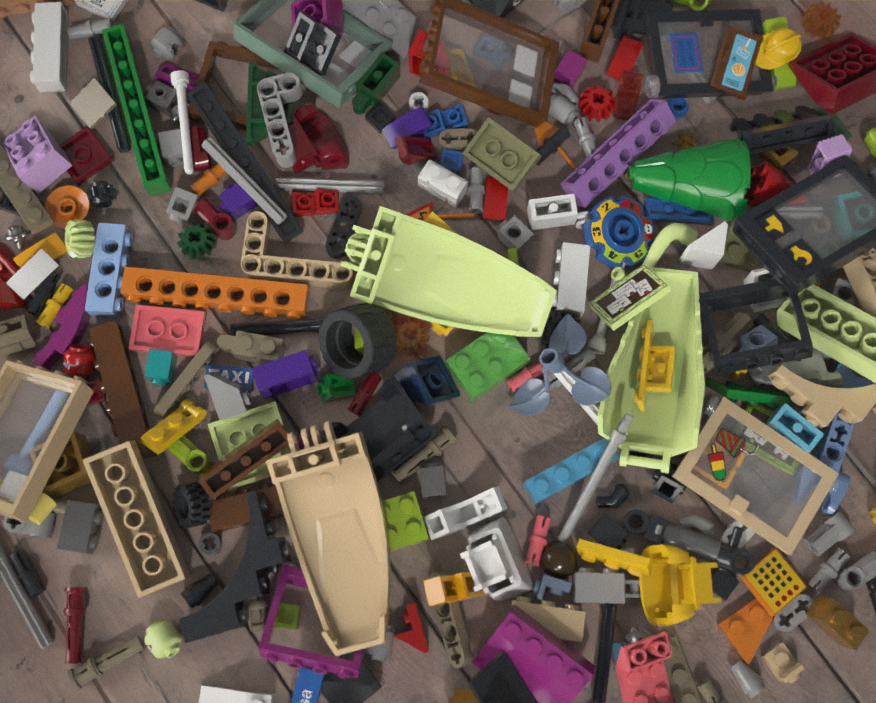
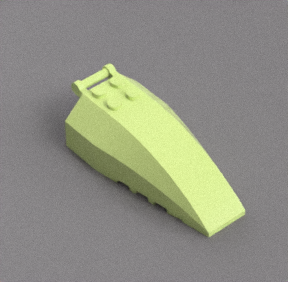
(672, 417)

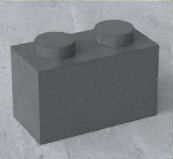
(80, 527)

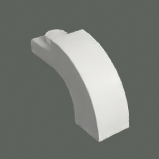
(465, 513)

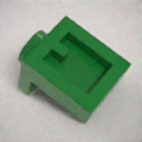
(335, 387)

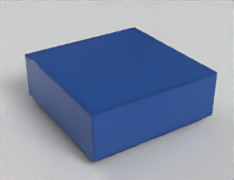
(452, 160)

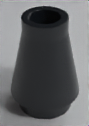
(198, 591)

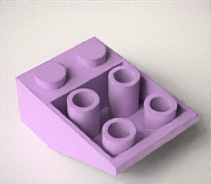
(36, 155)

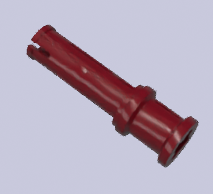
(74, 611)

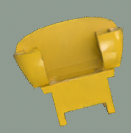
(672, 588)

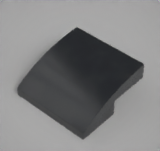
(312, 43)

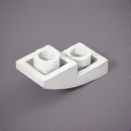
(32, 274)

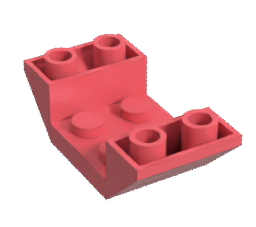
(643, 671)

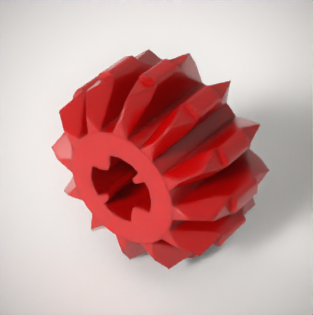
(597, 103)

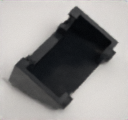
(391, 428)

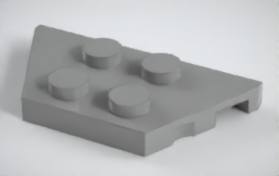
(387, 19)

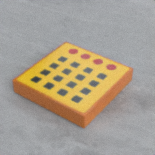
(773, 582)

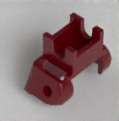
(316, 141)

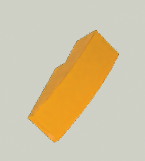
(451, 589)

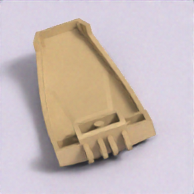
(338, 534)

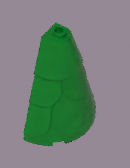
(700, 177)

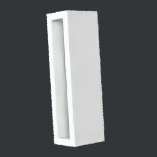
(50, 47)

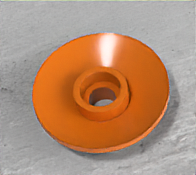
(64, 198)

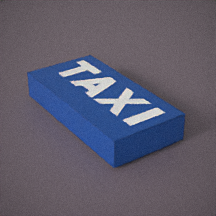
(237, 374)

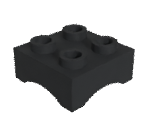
(350, 689)

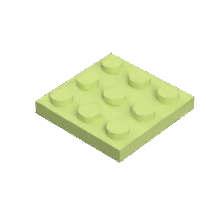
(235, 430)

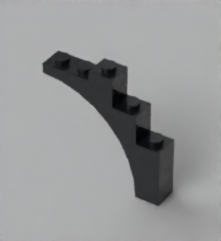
(249, 581)

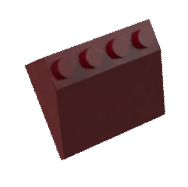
(838, 72)

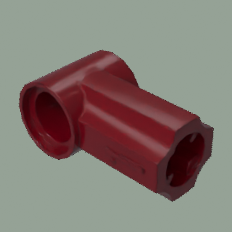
(200, 156)
(215, 218)

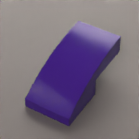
(410, 124)

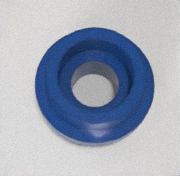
(682, 104)

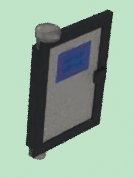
(686, 51)

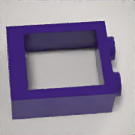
(285, 374)

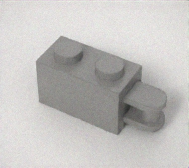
(602, 587)

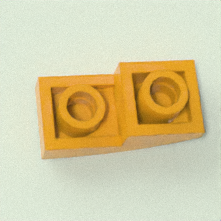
(51, 245)

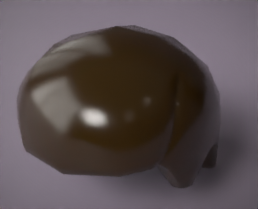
(558, 560)

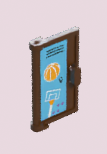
(739, 54)

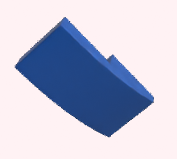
(449, 119)

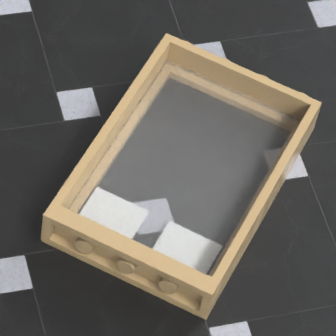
(35, 425)

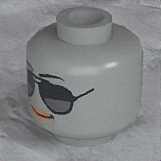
(166, 44)

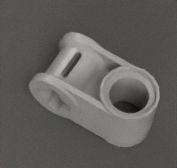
(29, 528)

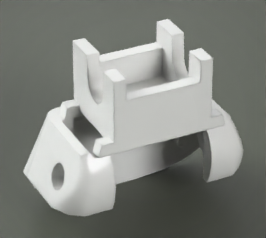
(497, 561)

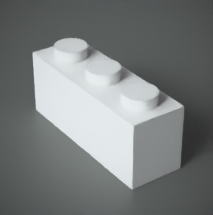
(571, 278)

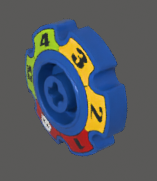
(619, 232)

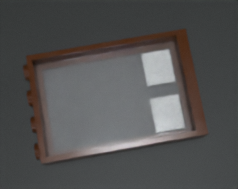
(489, 61)

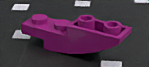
(73, 325)

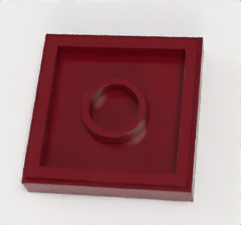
(86, 155)

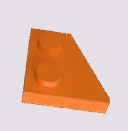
(746, 629)

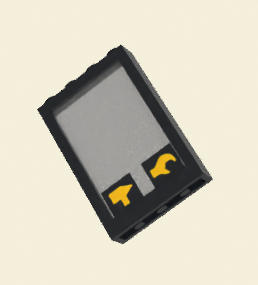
(813, 225)

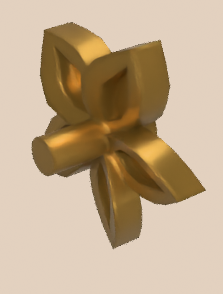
(685, 141)

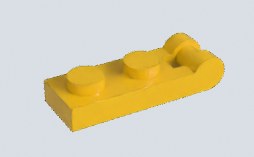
(173, 426)

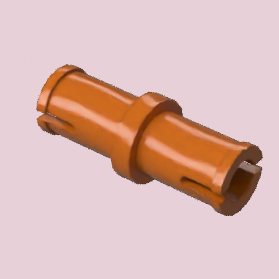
(207, 180)

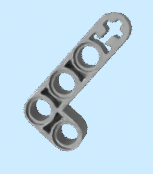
(279, 122)

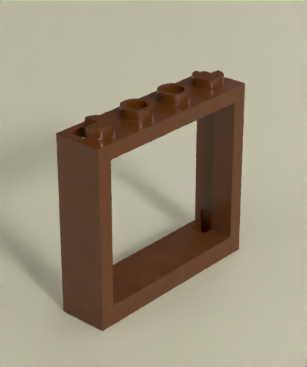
(223, 50)

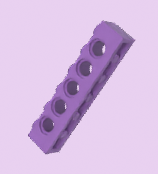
(619, 152)

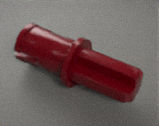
(364, 393)

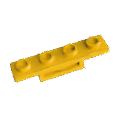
(656, 368)

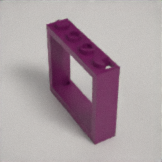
(295, 657)

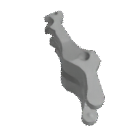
(811, 369)

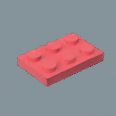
(167, 330)

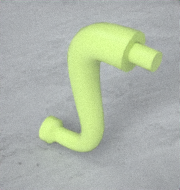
(674, 231)

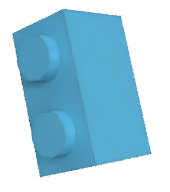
(794, 427)

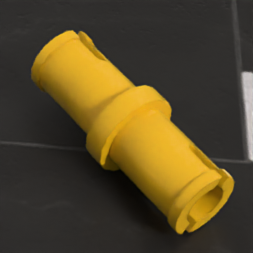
(54, 305)

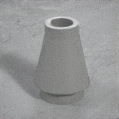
(748, 680)

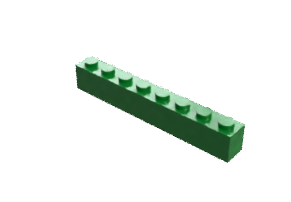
(136, 110)

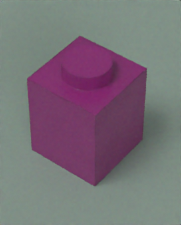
(570, 69)

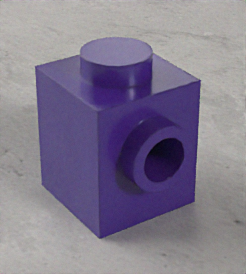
(236, 201)

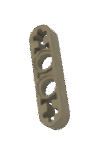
(186, 380)
(445, 621)

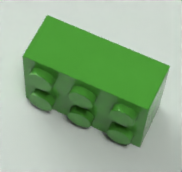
(486, 363)

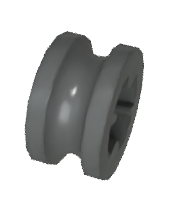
(203, 546)

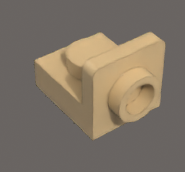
(783, 663)

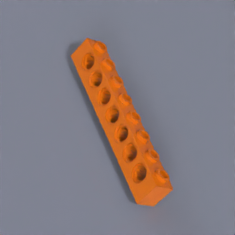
(136, 278)

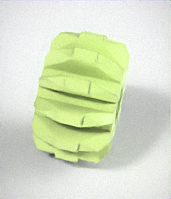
(79, 238)

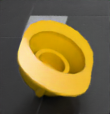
(778, 48)

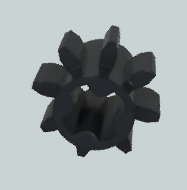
(101, 194)

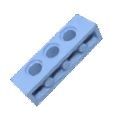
(107, 237)

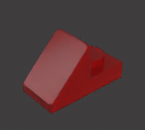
(416, 636)

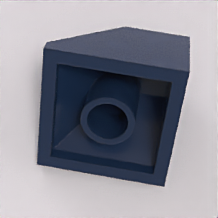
(428, 381)

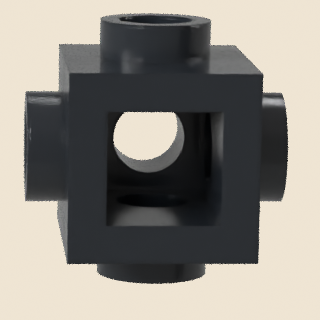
(666, 485)

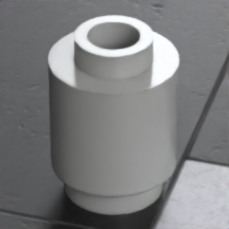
(562, 109)
(382, 650)

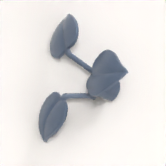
(588, 390)

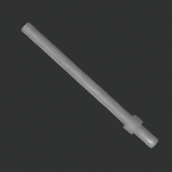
(617, 437)

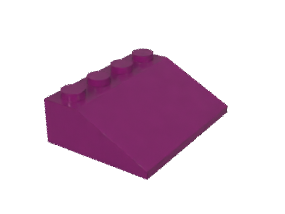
(542, 659)

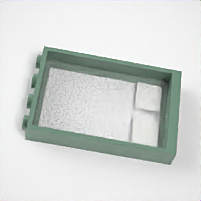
(267, 31)

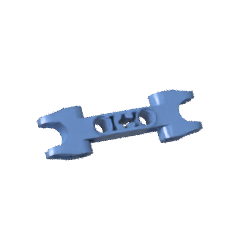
(839, 444)

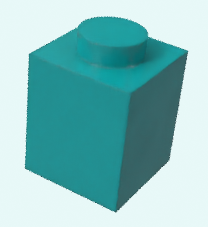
(160, 367)

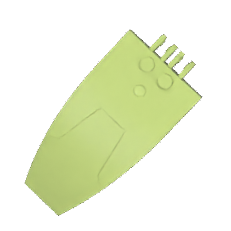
(446, 278)

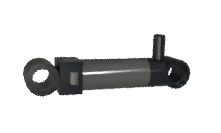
(695, 543)

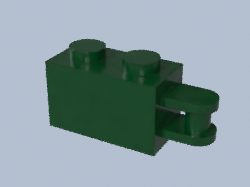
(375, 83)

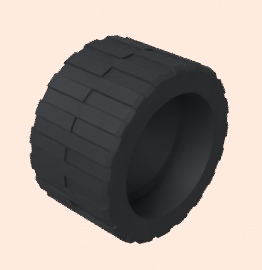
(337, 342)

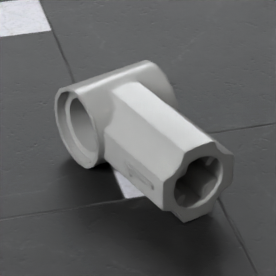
(833, 530)
(861, 571)

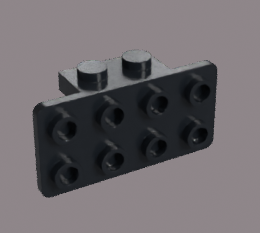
(500, 683)

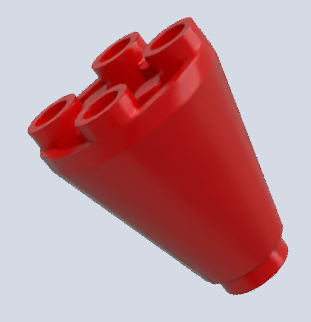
(766, 183)

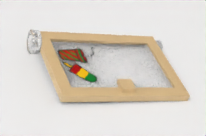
(755, 474)

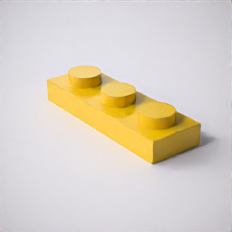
(614, 558)

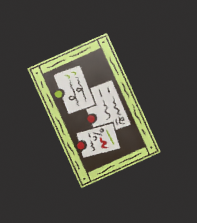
(629, 297)

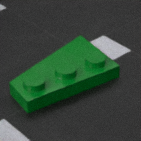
(751, 396)

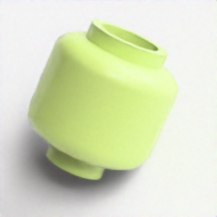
(163, 639)

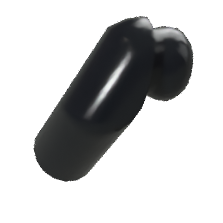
(615, 499)

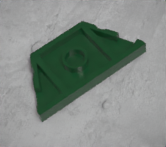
(256, 126)

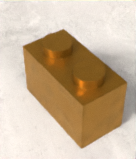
(837, 622)

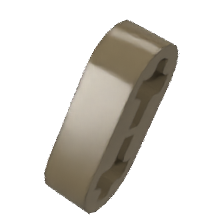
(458, 138)

